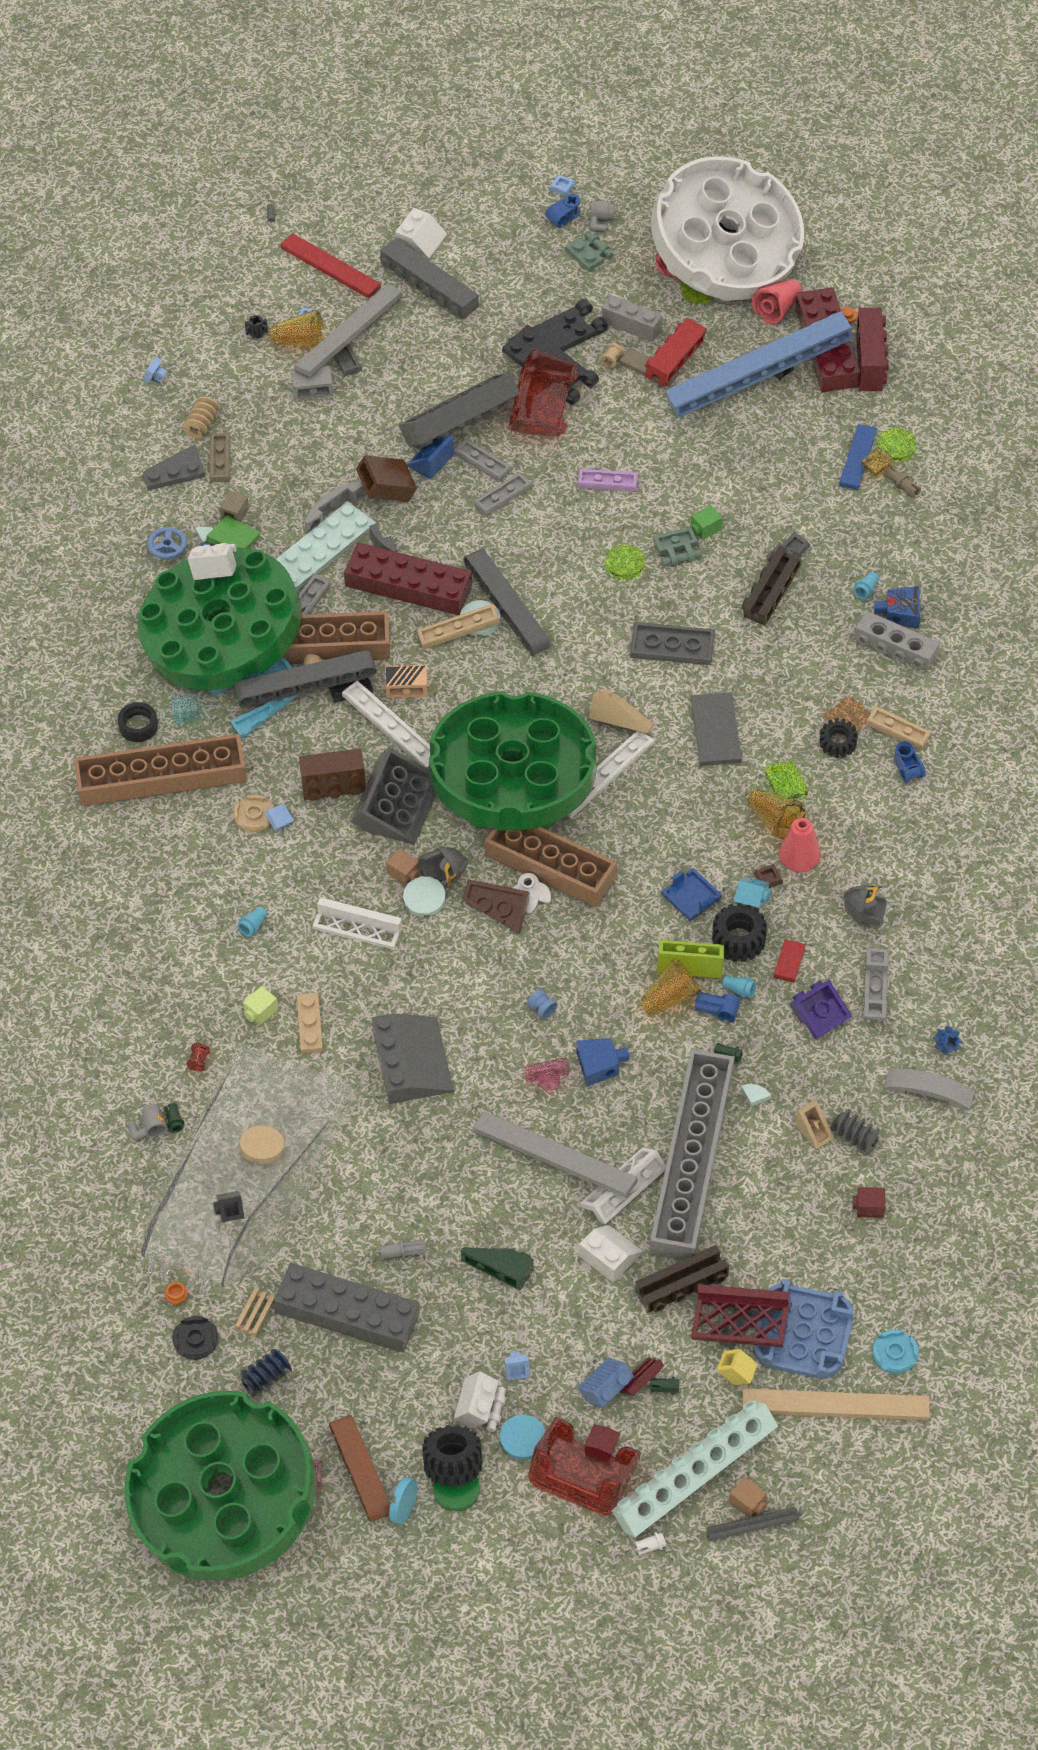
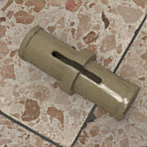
(902, 481)

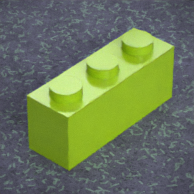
(698, 958)

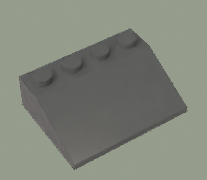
(395, 798)
(411, 1057)

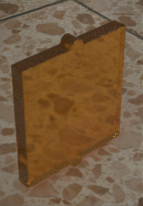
(849, 710)

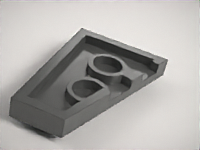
(175, 469)

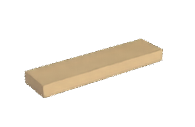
(458, 626)

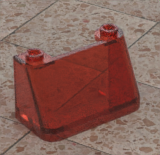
(542, 395)
(566, 1472)

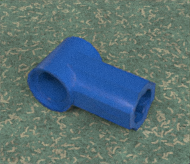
(722, 1006)

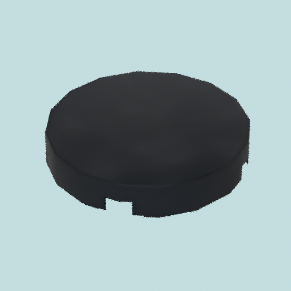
(195, 1337)

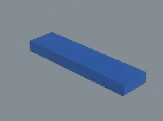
(859, 450)

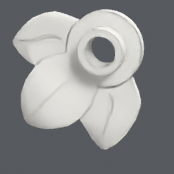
(537, 890)

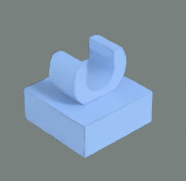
(155, 371)
(517, 1366)

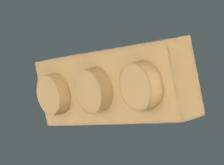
(309, 1023)

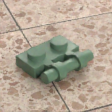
(585, 255)
(676, 541)

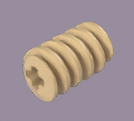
(201, 417)

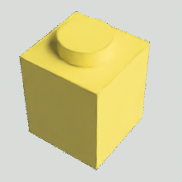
(737, 1367)

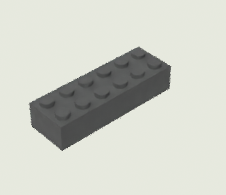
(459, 409)
(346, 1307)

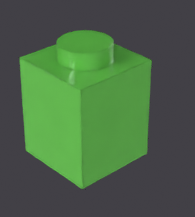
(706, 522)

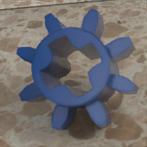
(947, 1039)

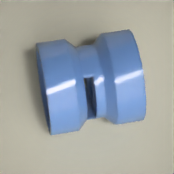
(540, 1002)

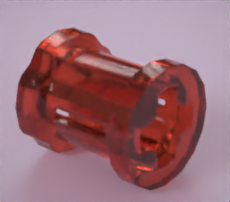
(198, 1057)

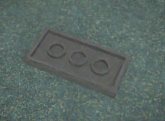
(672, 643)
(715, 729)

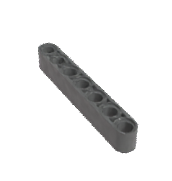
(508, 602)
(305, 679)

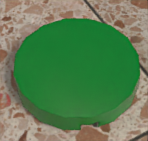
(457, 1497)

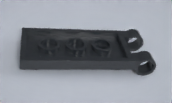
(580, 331)
(528, 339)

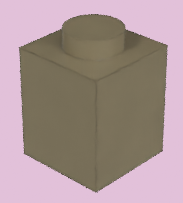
(234, 506)

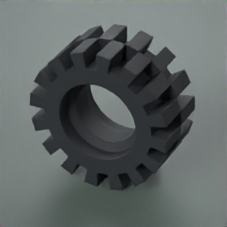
(838, 728)

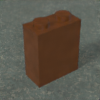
(386, 478)

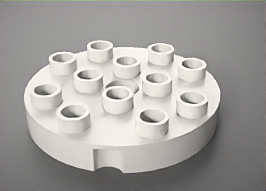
(742, 200)

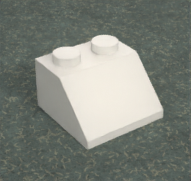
(421, 233)
(608, 1252)

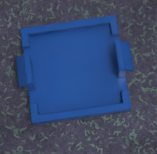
(691, 893)

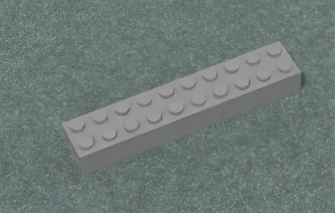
(692, 1155)

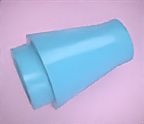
(865, 587)
(251, 922)
(739, 985)

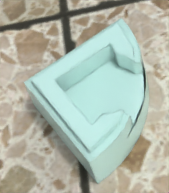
(202, 532)
(755, 1094)

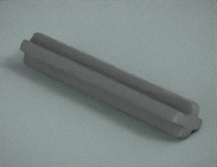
(752, 1523)

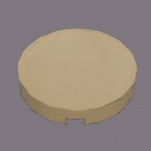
(250, 818)
(261, 1144)

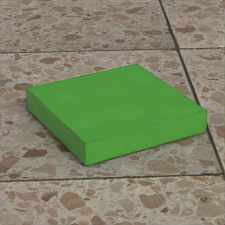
(233, 532)

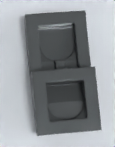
(379, 541)
(793, 543)

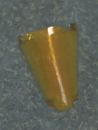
(299, 331)
(775, 811)
(670, 988)

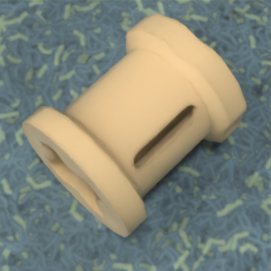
(610, 358)

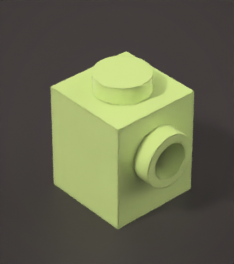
(260, 1005)

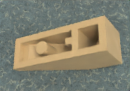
(616, 711)

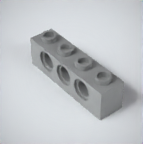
(897, 641)

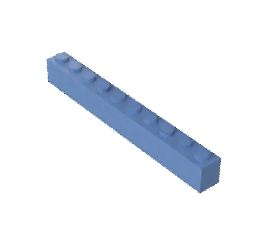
(759, 364)

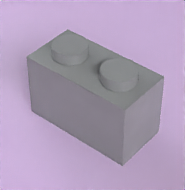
(314, 386)

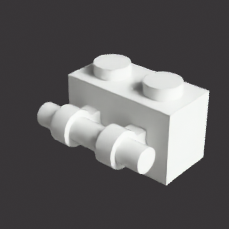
(212, 561)
(477, 1399)

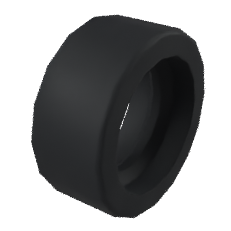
(141, 734)

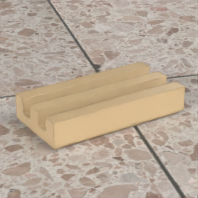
(262, 1296)

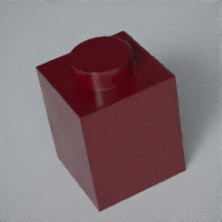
(869, 1202)

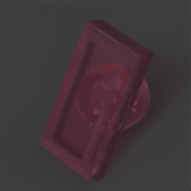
(547, 1073)

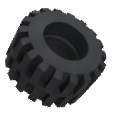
(740, 917)
(452, 1455)

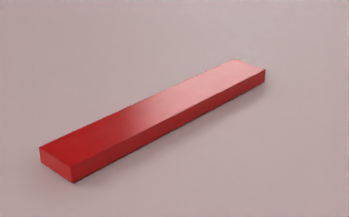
(330, 265)

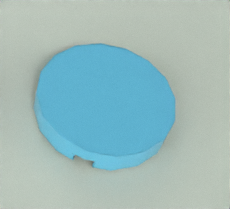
(888, 1352)
(520, 1436)
(405, 1499)

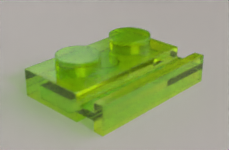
(786, 779)

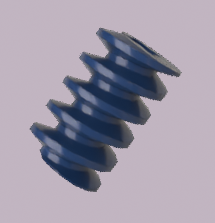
(264, 1371)

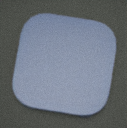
(814, 1333)

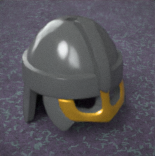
(443, 864)
(865, 906)

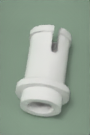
(650, 1544)

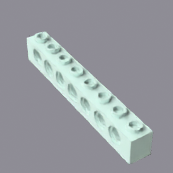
(760, 1425)

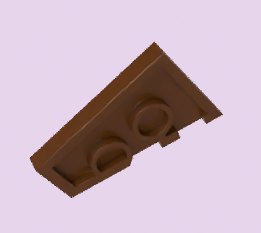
(499, 902)

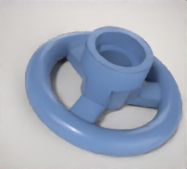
(167, 548)

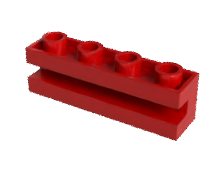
(675, 351)

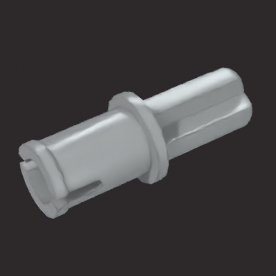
(403, 1249)

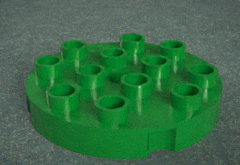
(219, 627)
(512, 761)
(227, 1532)

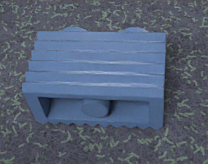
(605, 1382)

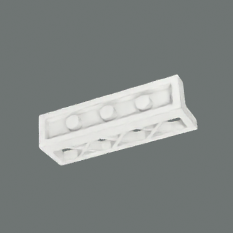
(358, 916)
(607, 1203)

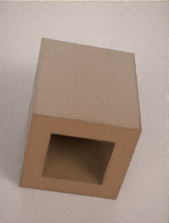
(403, 867)
(748, 1498)

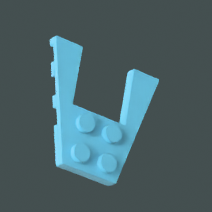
(250, 721)

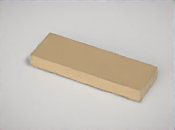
(898, 727)

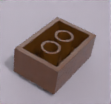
(332, 774)

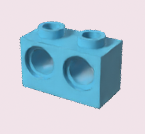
(752, 892)

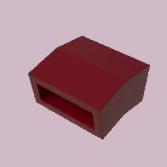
(601, 1442)

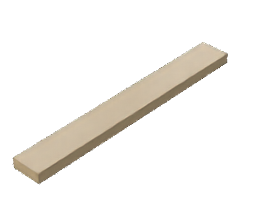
(841, 1404)

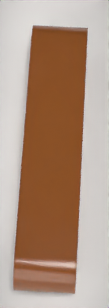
(360, 1467)

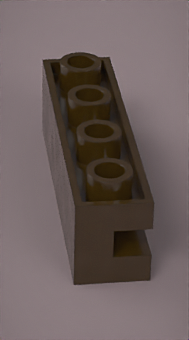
(771, 586)
(681, 1279)

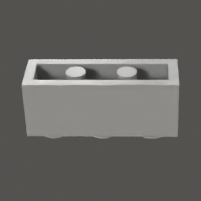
(632, 318)

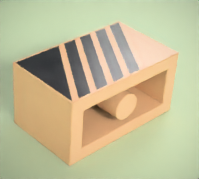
(406, 681)

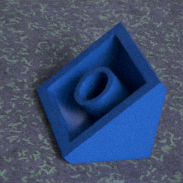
(433, 456)

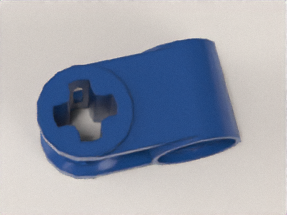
(564, 210)
(909, 764)

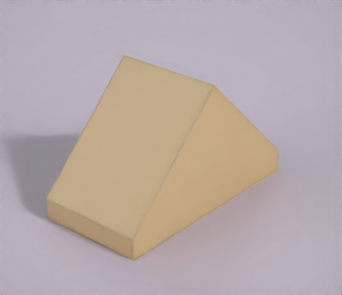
(813, 1124)

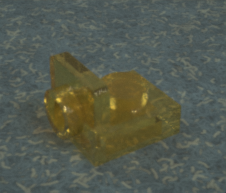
(877, 461)

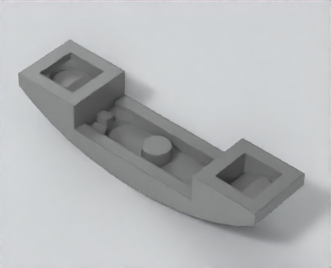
(351, 491)
(875, 984)
(930, 1085)

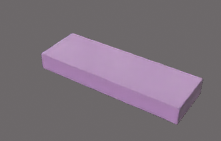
(607, 480)

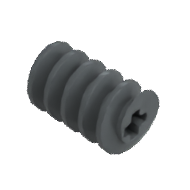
(856, 1131)

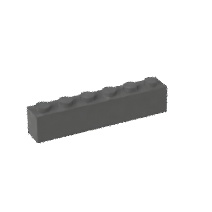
(429, 278)

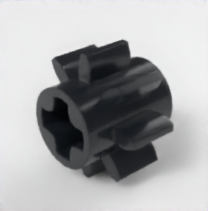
(256, 326)

